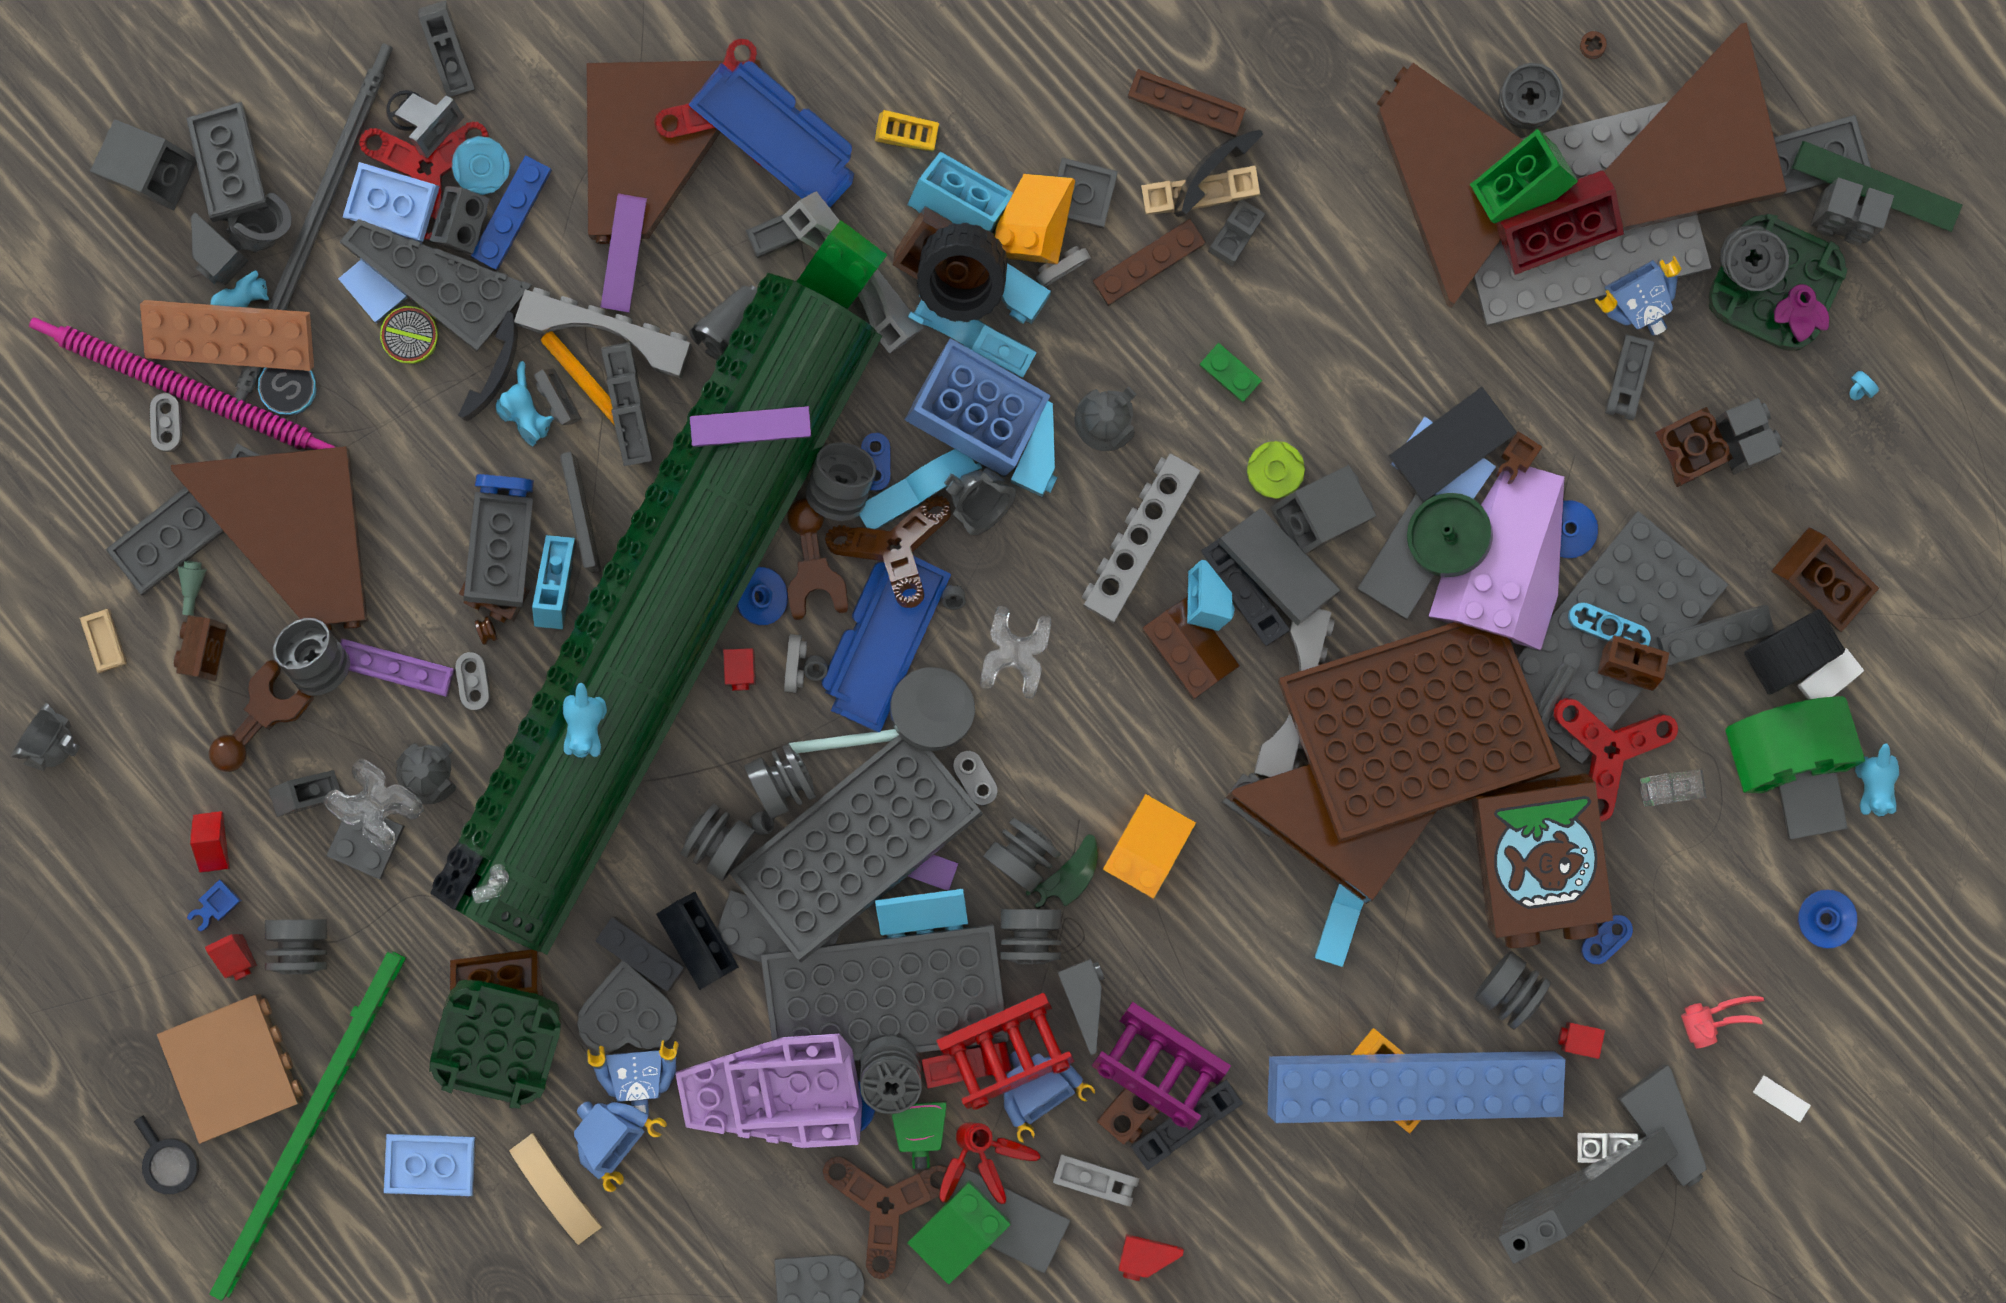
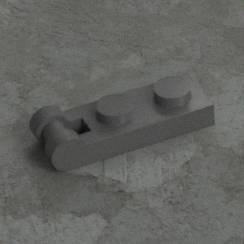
(1629, 376)

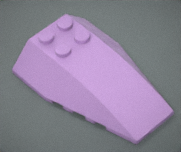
(1519, 577)
(778, 1091)

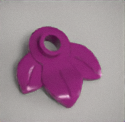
(1802, 316)

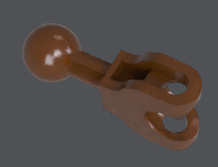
(814, 570)
(264, 709)

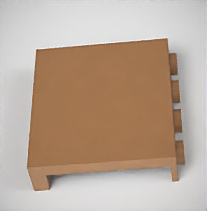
(230, 1067)

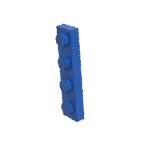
(511, 213)

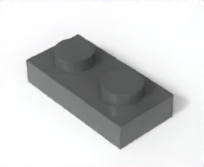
(561, 404)

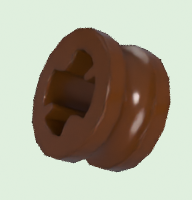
(1590, 37)
(486, 630)

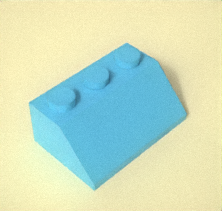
(960, 194)
(922, 913)

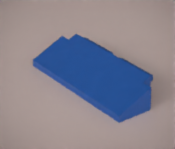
(767, 126)
(881, 645)

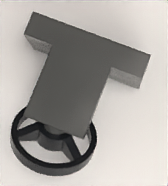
(429, 121)

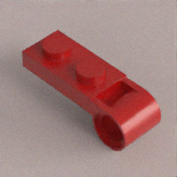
(944, 1069)

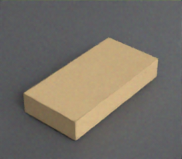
(103, 640)

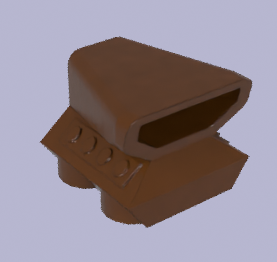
(1693, 446)

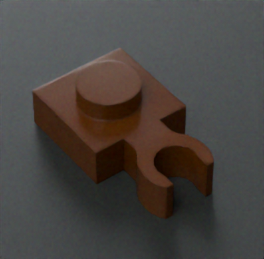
(1519, 455)

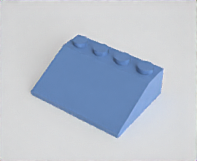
(977, 408)

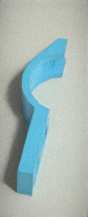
(980, 339)
(915, 488)
(1339, 927)

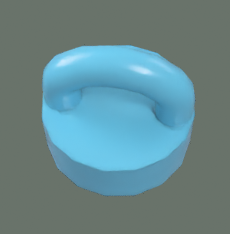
(1862, 385)

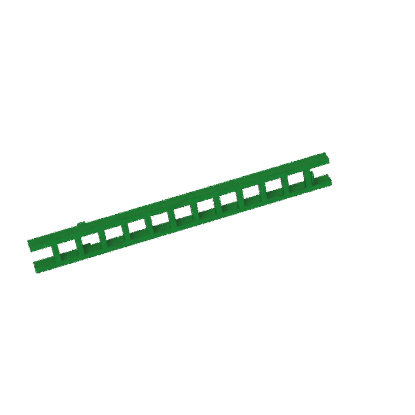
(308, 1124)

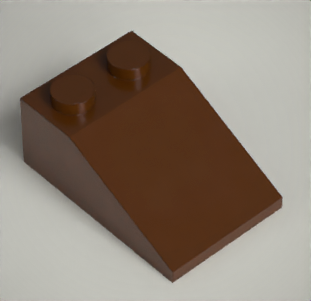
(956, 271)
(1825, 578)
(200, 648)

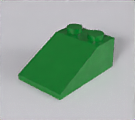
(1524, 178)
(842, 265)
(959, 1232)

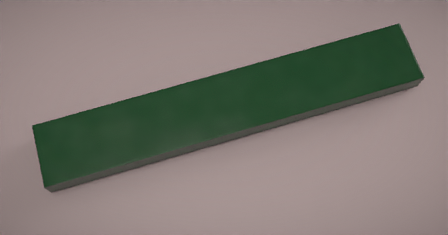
(1907, 197)

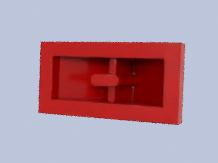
(209, 842)

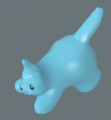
(245, 291)
(518, 407)
(583, 717)
(1879, 779)

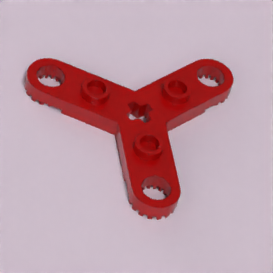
(687, 118)
(406, 159)
(1629, 742)

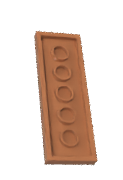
(227, 335)

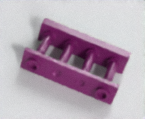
(1176, 1044)

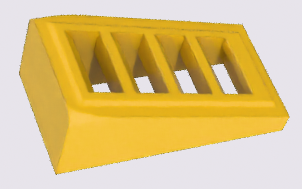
(909, 121)

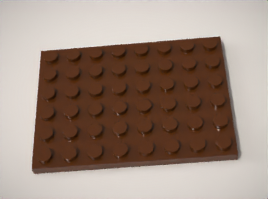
(1417, 726)

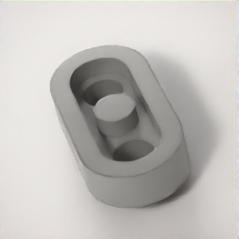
(1072, 260)
(165, 423)
(793, 676)
(473, 681)
(974, 778)

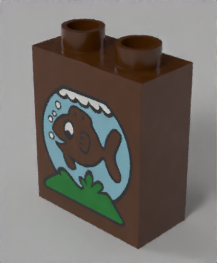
(1542, 860)

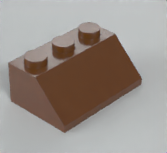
(1189, 650)
(511, 969)

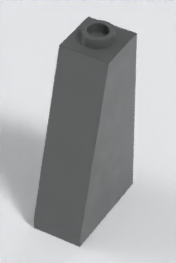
(1657, 1105)

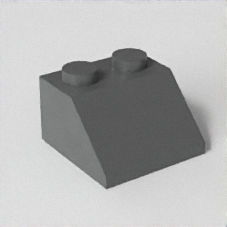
(215, 255)

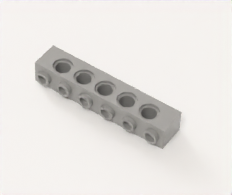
(1167, 469)

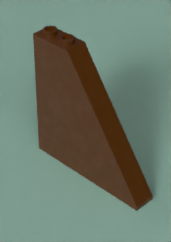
(1704, 146)
(627, 150)
(1439, 151)
(293, 524)
(1297, 815)

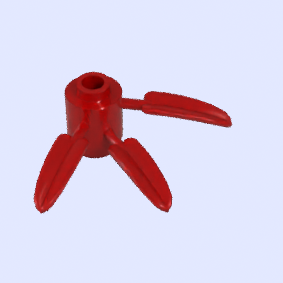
(978, 1138)

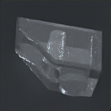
(1673, 787)

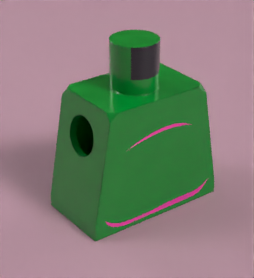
(920, 1131)

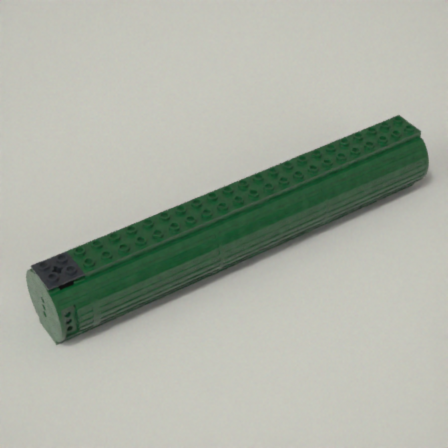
(656, 616)

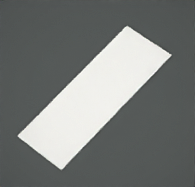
(1781, 1098)

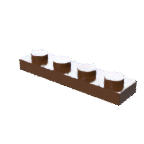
(1186, 103)
(1149, 262)

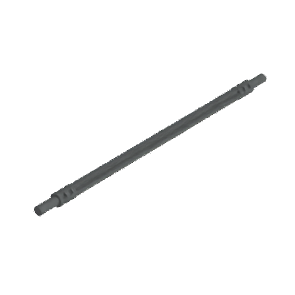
(321, 203)

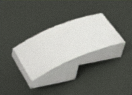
(1831, 677)
(1597, 1146)

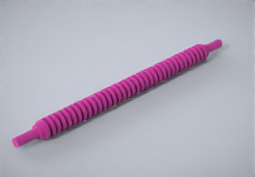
(178, 385)

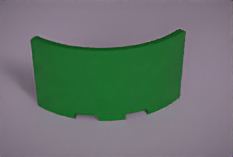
(1794, 740)

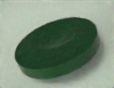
(1449, 534)

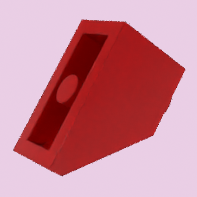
(232, 956)
(1145, 1257)

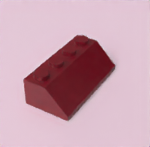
(1571, 223)

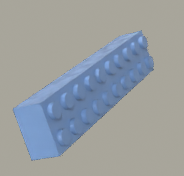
(1415, 1086)

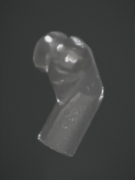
(495, 885)

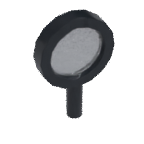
(169, 1163)

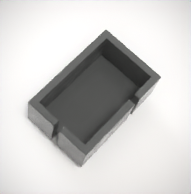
(1842, 215)
(1749, 435)

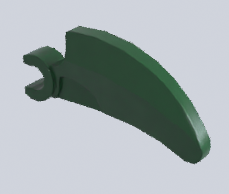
(1072, 877)

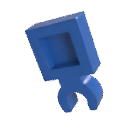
(216, 902)

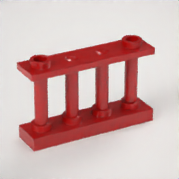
(1009, 1022)

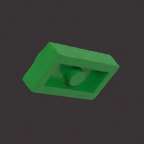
(1230, 372)

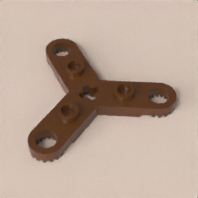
(900, 563)
(868, 1192)

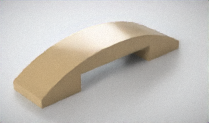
(1218, 190)
(554, 1189)

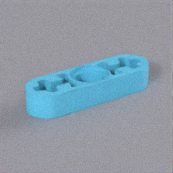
(1591, 612)

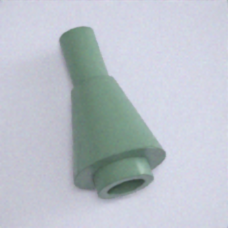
(191, 579)

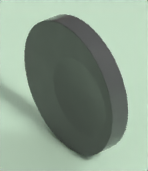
(932, 709)

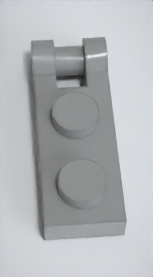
(1094, 1180)

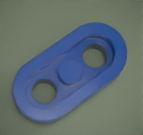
(881, 459)
(516, 486)
(1607, 940)

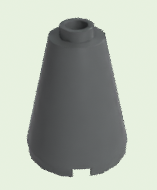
(717, 326)

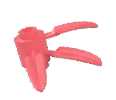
(1700, 1023)

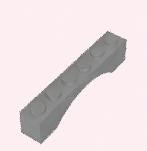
(886, 311)
(546, 314)
(1279, 751)

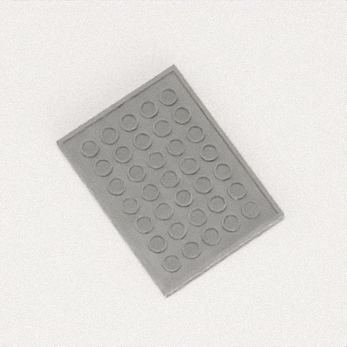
(1584, 274)

